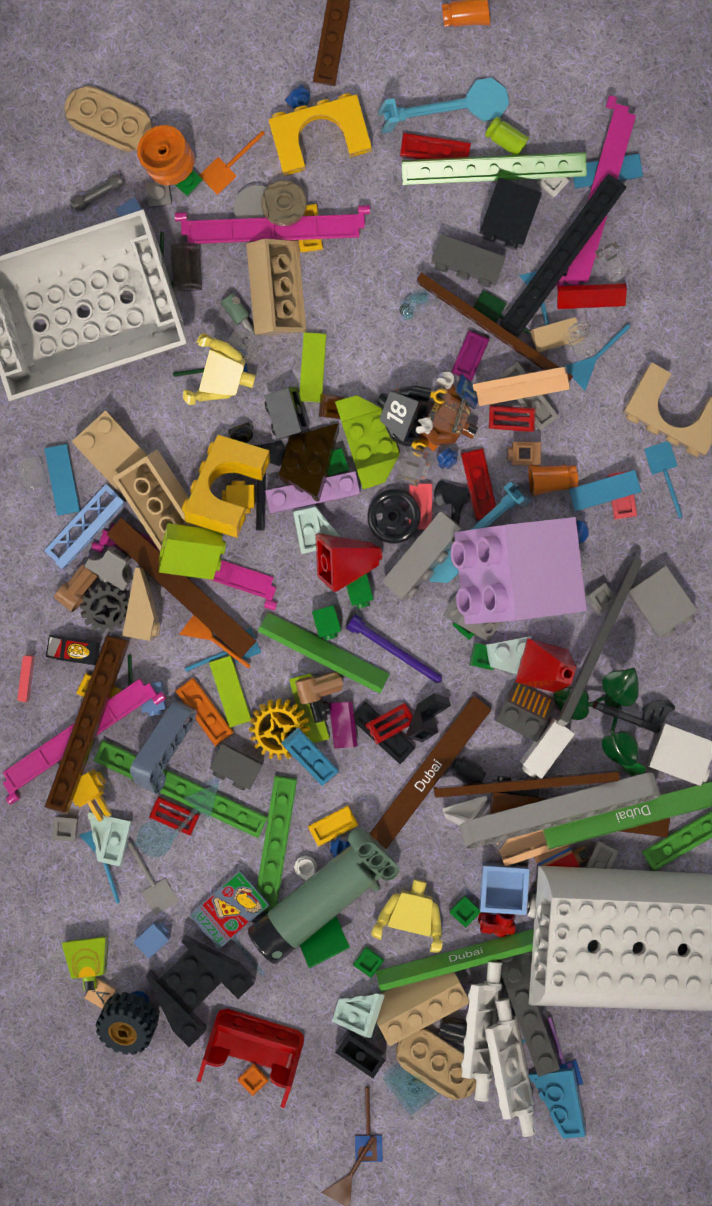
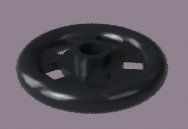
(412, 513)

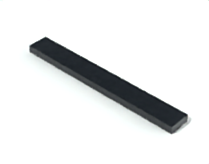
(563, 255)

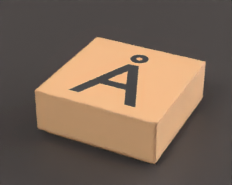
(101, 994)

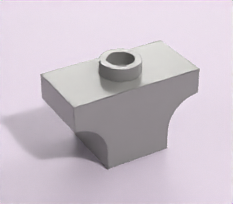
(111, 567)

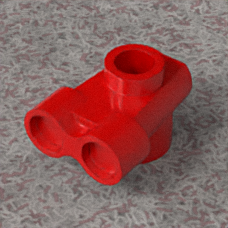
(499, 924)

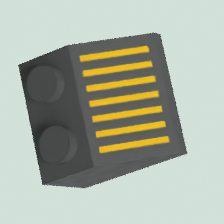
(525, 711)

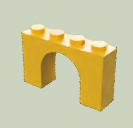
(343, 112)
(224, 457)

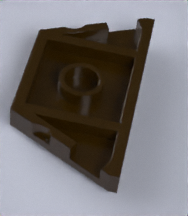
(309, 459)

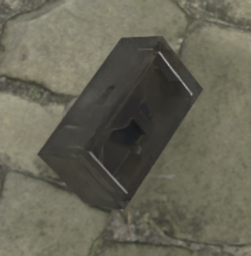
(185, 267)

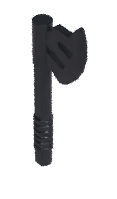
(645, 722)

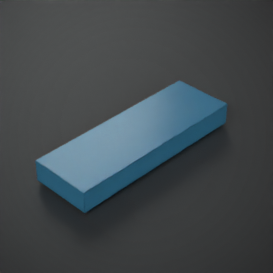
(630, 170)
(62, 479)
(605, 490)
(310, 756)

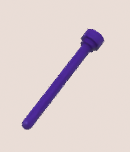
(358, 626)

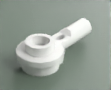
(305, 867)

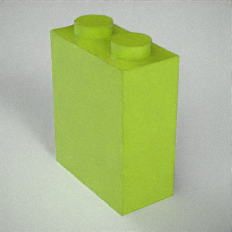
(191, 551)

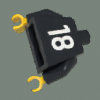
(404, 409)

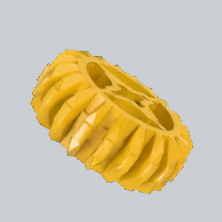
(276, 720)

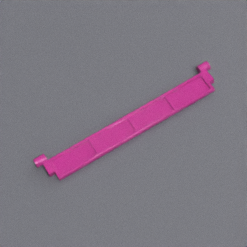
(609, 163)
(261, 228)
(229, 573)
(53, 750)

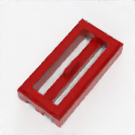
(492, 416)
(374, 732)
(177, 807)

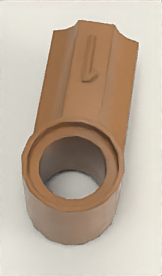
(71, 593)
(312, 688)

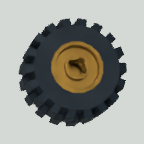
(127, 1023)

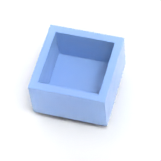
(504, 888)

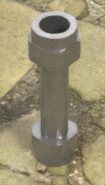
(79, 202)

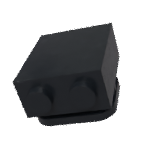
(510, 214)

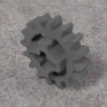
(95, 610)

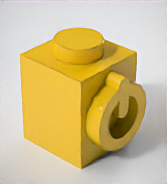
(240, 495)

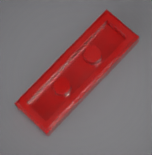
(427, 147)
(591, 296)
(478, 482)

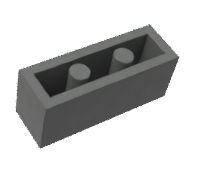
(467, 261)

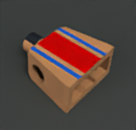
(563, 857)

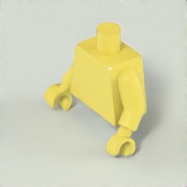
(221, 373)
(412, 913)

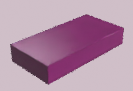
(470, 355)
(343, 724)

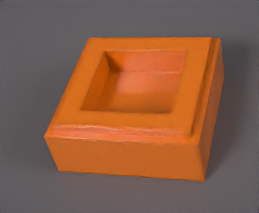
(253, 1079)

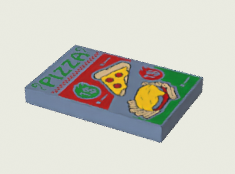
(230, 909)

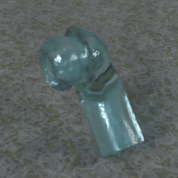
(409, 304)

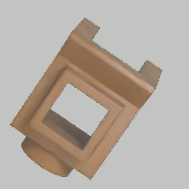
(535, 453)

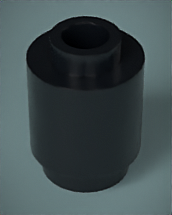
(468, 771)
(453, 1029)

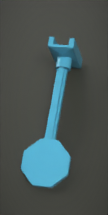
(484, 100)
(447, 571)

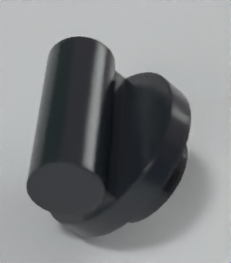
(241, 433)
(320, 710)

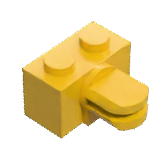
(92, 788)

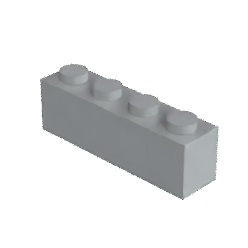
(423, 557)

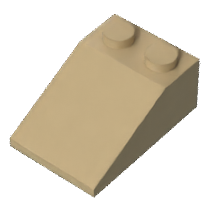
(108, 447)
(141, 614)

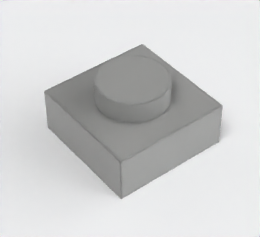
(158, 195)
(600, 598)
(64, 828)

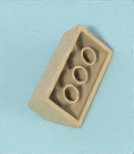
(276, 287)
(153, 495)
(419, 1005)

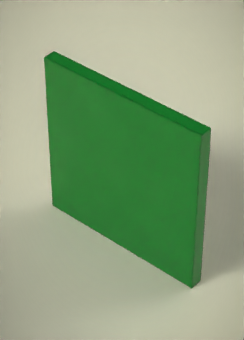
(324, 943)

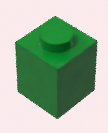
(360, 592)
(326, 622)

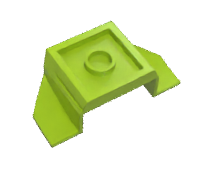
(368, 440)

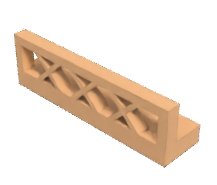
(522, 386)
(524, 847)

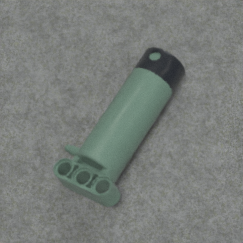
(323, 896)

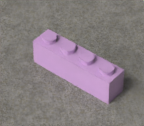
(334, 489)

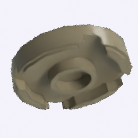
(283, 203)

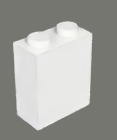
(546, 750)
(681, 754)

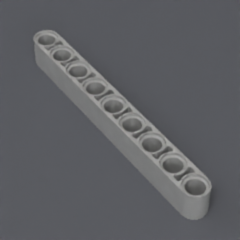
(559, 810)

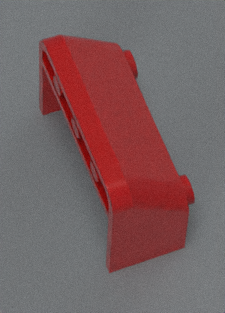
(255, 1042)

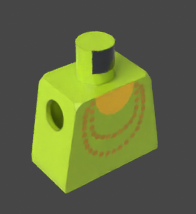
(86, 959)

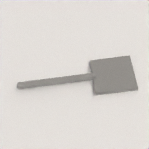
(157, 895)

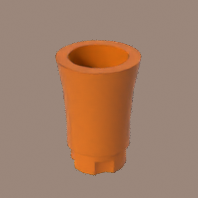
(466, 13)
(551, 478)

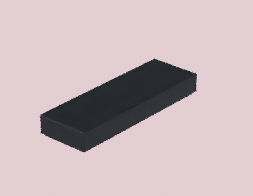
(396, 746)

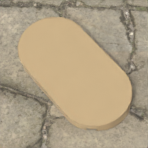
(106, 118)
(435, 1064)

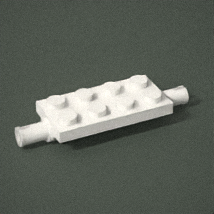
(480, 1016)
(510, 1068)

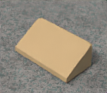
(551, 335)

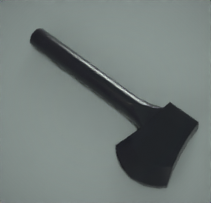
(276, 453)
(451, 494)

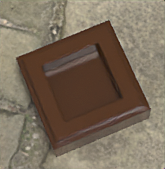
(328, 406)

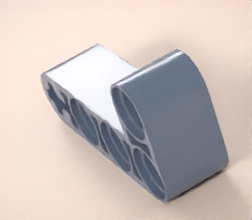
(161, 745)

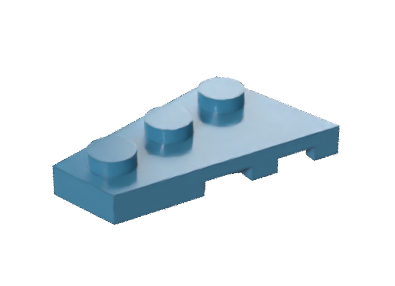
(563, 1100)

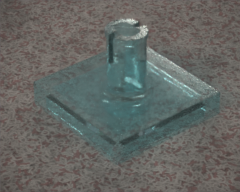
(409, 1090)

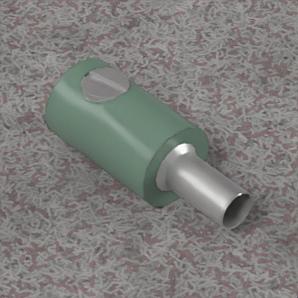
(237, 311)

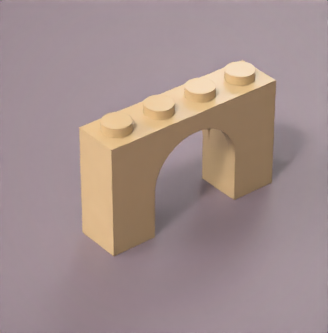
(644, 409)

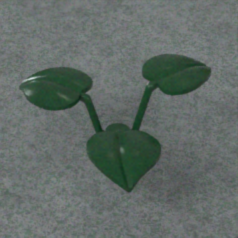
(620, 689)

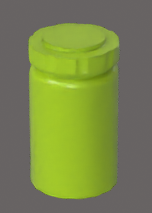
(506, 136)

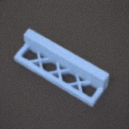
(88, 534)

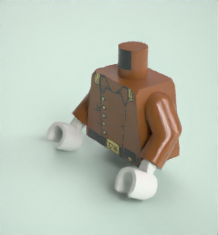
(441, 417)

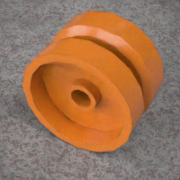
(165, 155)

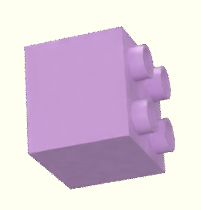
(519, 571)

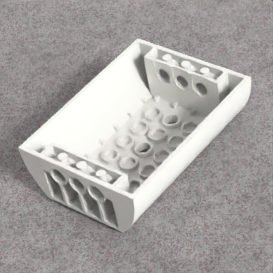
(78, 271)
(618, 912)

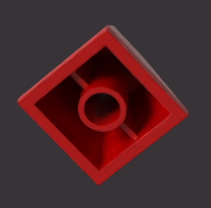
(344, 559)
(546, 666)

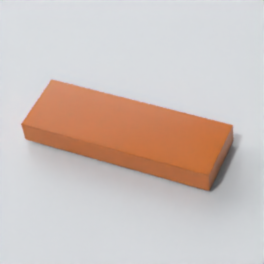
(207, 714)

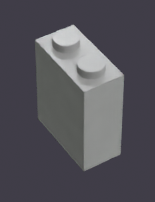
(662, 602)

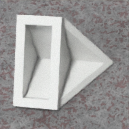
(467, 810)

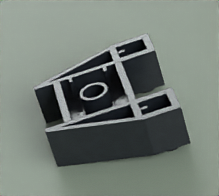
(191, 981)

